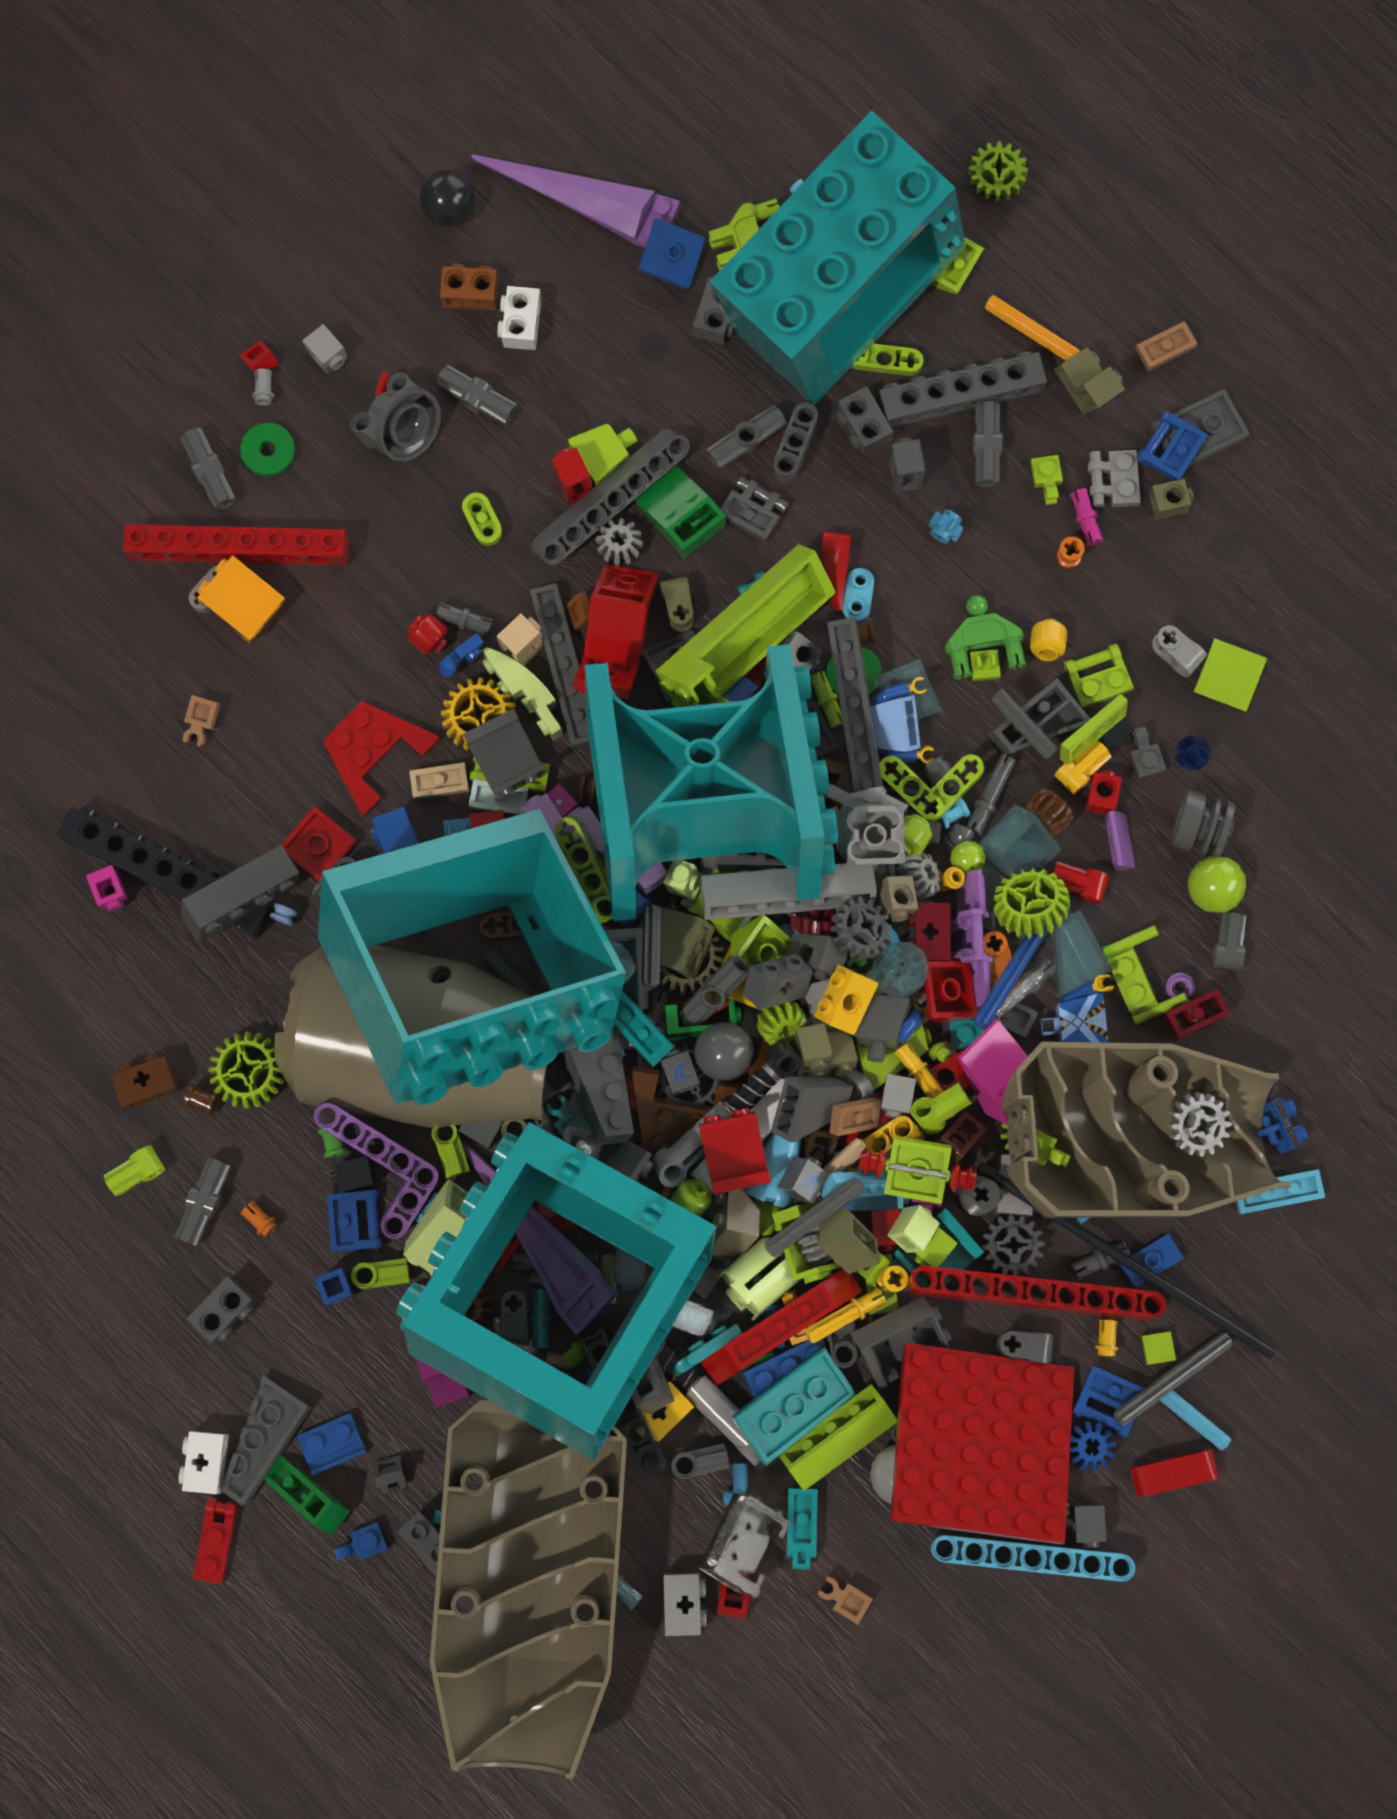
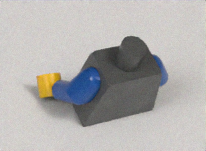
(888, 1024)

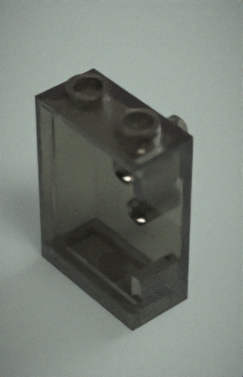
(742, 1542)

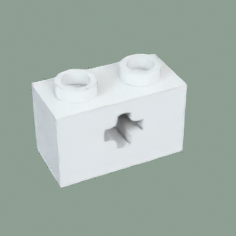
(209, 1477)

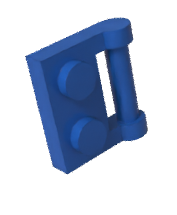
(1179, 451)
(345, 1221)
(1109, 1390)

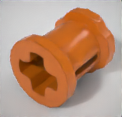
(1070, 543)

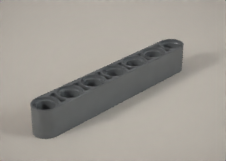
(598, 501)

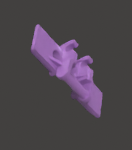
(969, 932)

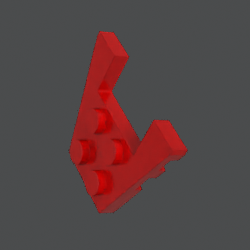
(364, 741)

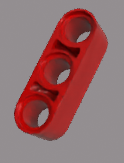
(1174, 1473)

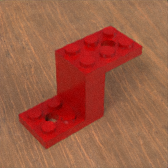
(618, 626)

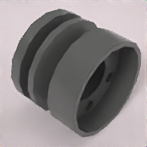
(1203, 824)

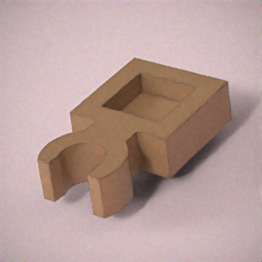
(201, 715)
(849, 1601)

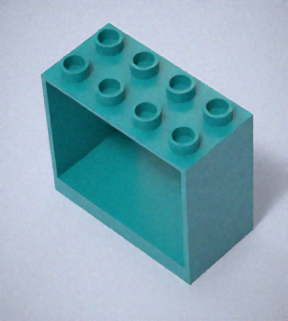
(842, 258)
(447, 880)

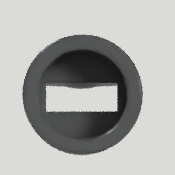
(961, 833)

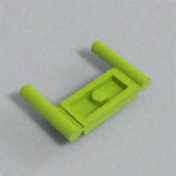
(1133, 980)

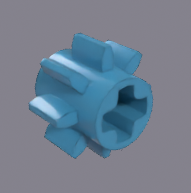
(945, 526)

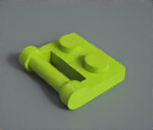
(1100, 685)

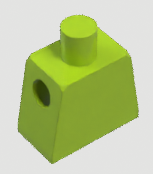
(602, 450)

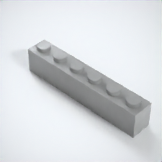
(774, 891)

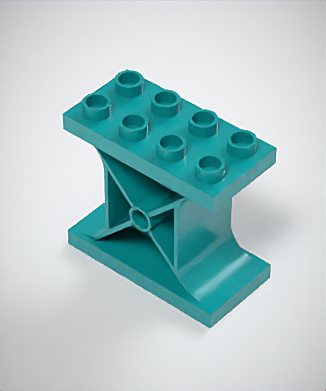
(711, 781)

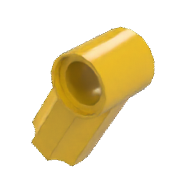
(1079, 771)

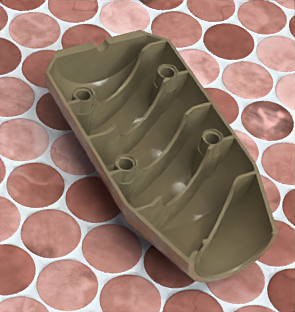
(528, 1548)

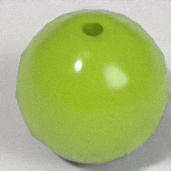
(1217, 884)

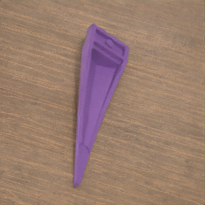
(615, 206)
(567, 1275)

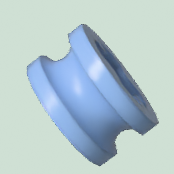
(283, 914)

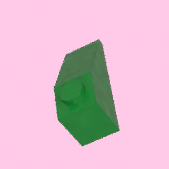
(306, 1496)

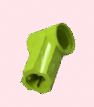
(932, 1113)
(451, 1153)
(141, 1167)
(384, 1273)

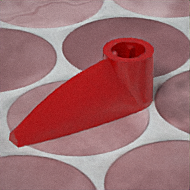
(835, 560)

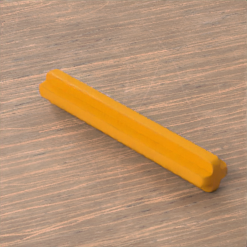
(1030, 328)

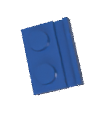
(332, 1444)

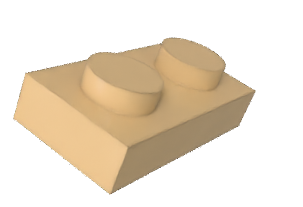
(439, 781)

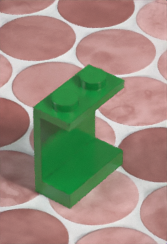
(692, 1032)

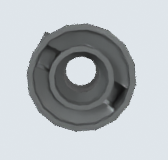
(399, 420)

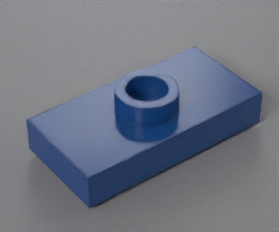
(1156, 1256)

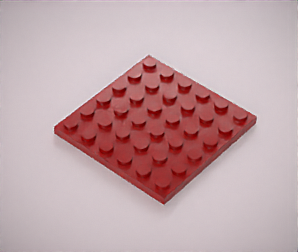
(982, 1444)

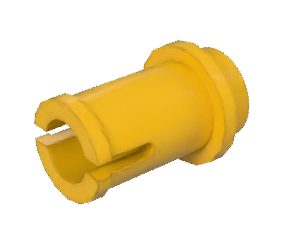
(952, 879)
(1107, 1338)

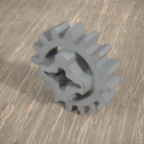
(1188, 1119)

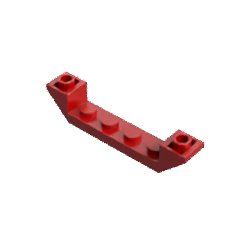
(781, 1326)

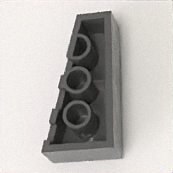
(238, 893)
(602, 1089)

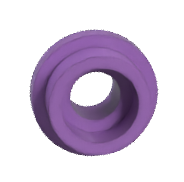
(1180, 977)

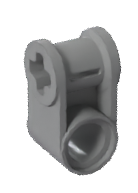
(1181, 651)

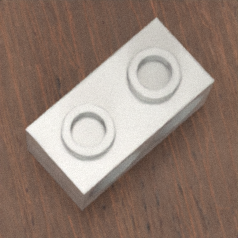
(525, 317)

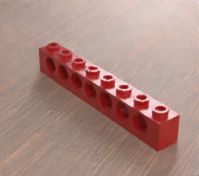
(246, 544)

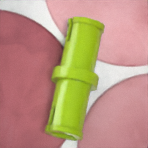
(827, 699)

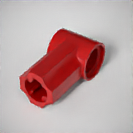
(1087, 884)

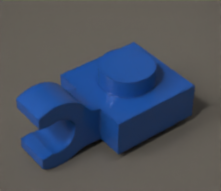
(366, 1542)

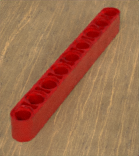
(1049, 1289)

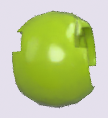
(968, 856)

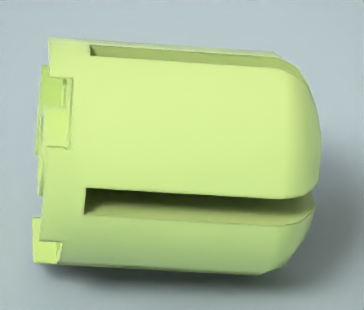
(766, 1290)

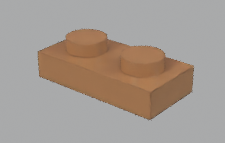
(1166, 346)
(855, 1116)

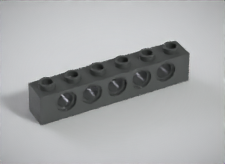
(952, 401)

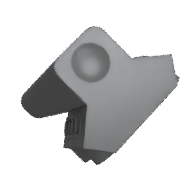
(875, 834)

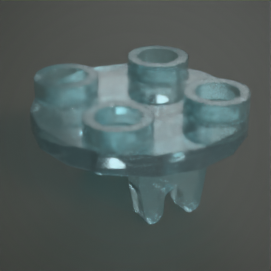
(888, 965)

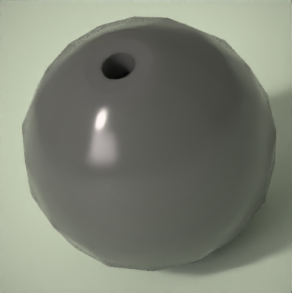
(724, 1051)

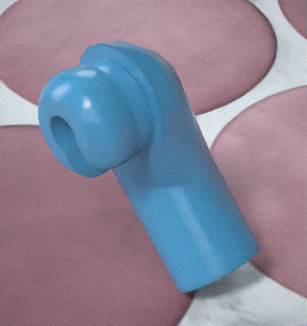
(740, 1482)

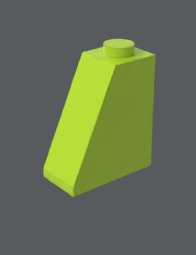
(892, 1064)

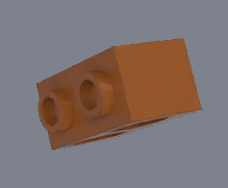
(468, 295)

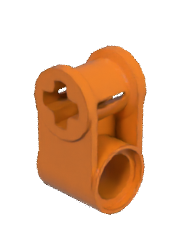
(1000, 957)

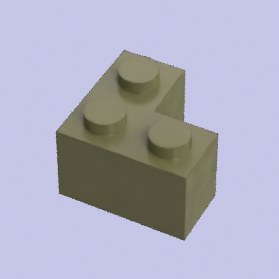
(1087, 382)
(824, 1051)

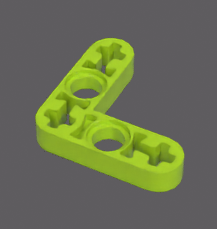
(870, 363)
(937, 793)

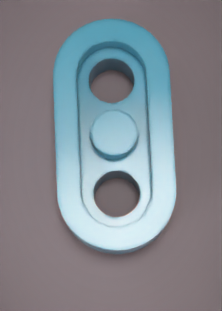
(858, 594)

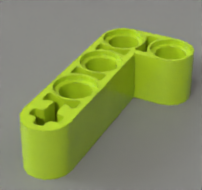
(583, 869)

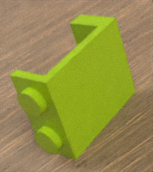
(798, 1266)

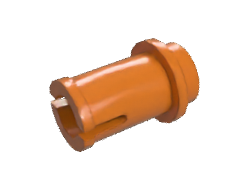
(260, 1220)

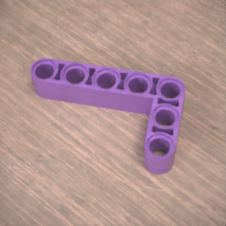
(385, 1158)

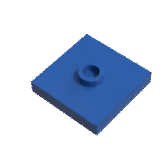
(671, 254)

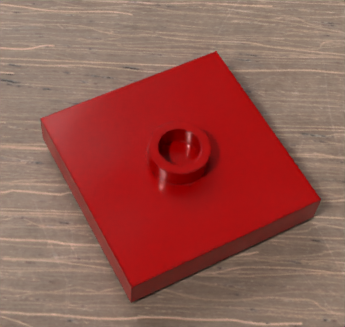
(318, 843)

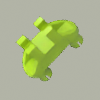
(740, 229)

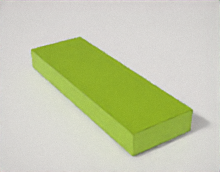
(1093, 729)

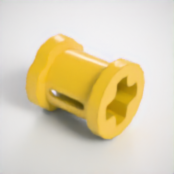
(900, 1282)

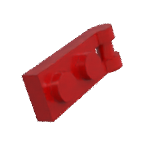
(215, 1541)

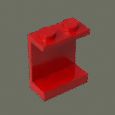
(734, 1151)

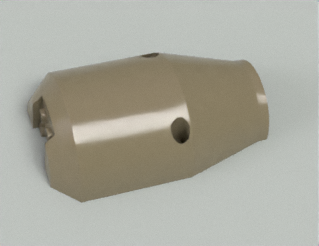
(331, 1063)
(1112, 1119)

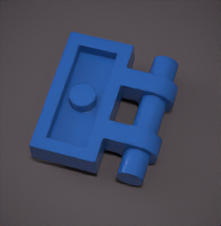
(466, 652)

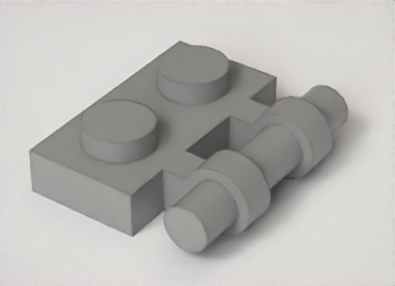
(1123, 478)

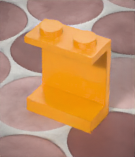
(240, 598)

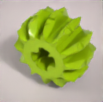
(781, 1022)

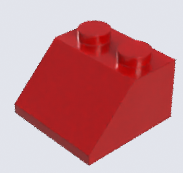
(950, 992)

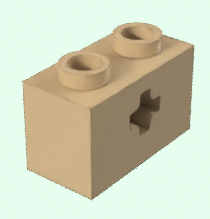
(521, 639)

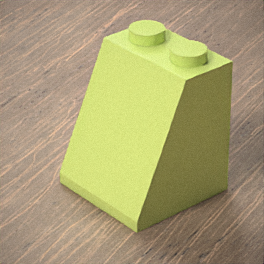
(440, 1217)

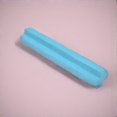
(1196, 1420)

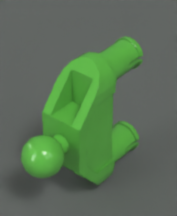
(984, 632)

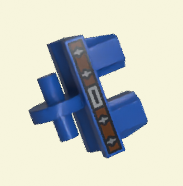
(1279, 1127)

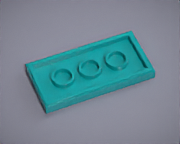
(793, 1405)

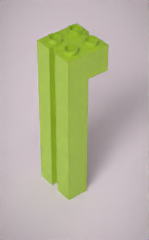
(744, 630)

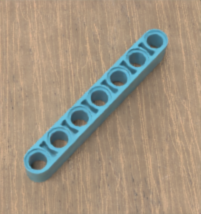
(1046, 1557)

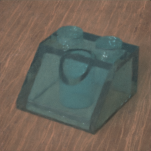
(1019, 843)

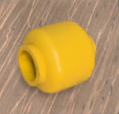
(1048, 640)

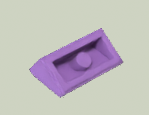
(1119, 841)

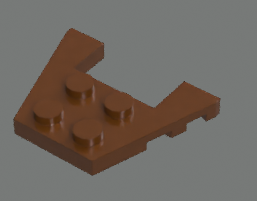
(668, 1120)

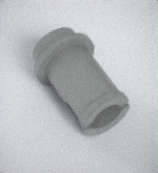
(263, 387)

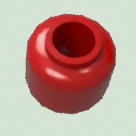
(427, 634)

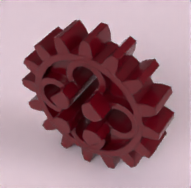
(813, 922)

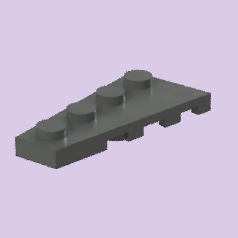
(269, 1428)

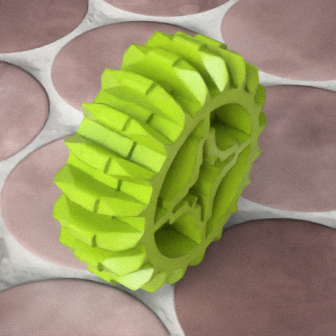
(1035, 909)
(236, 1072)

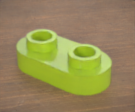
(482, 520)

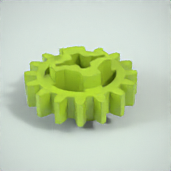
(1010, 168)

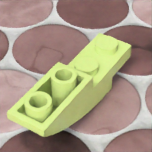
(521, 682)

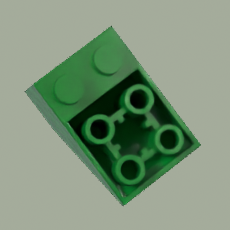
(681, 511)

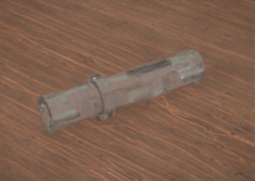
(1028, 984)

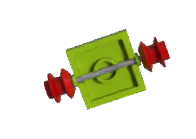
(918, 1170)

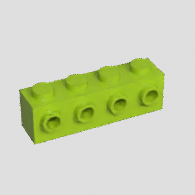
(838, 1437)

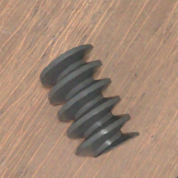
(988, 1202)

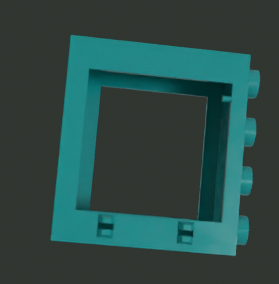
(601, 1202)

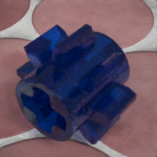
(1192, 752)

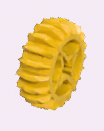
(468, 716)

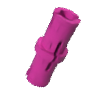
(1086, 517)

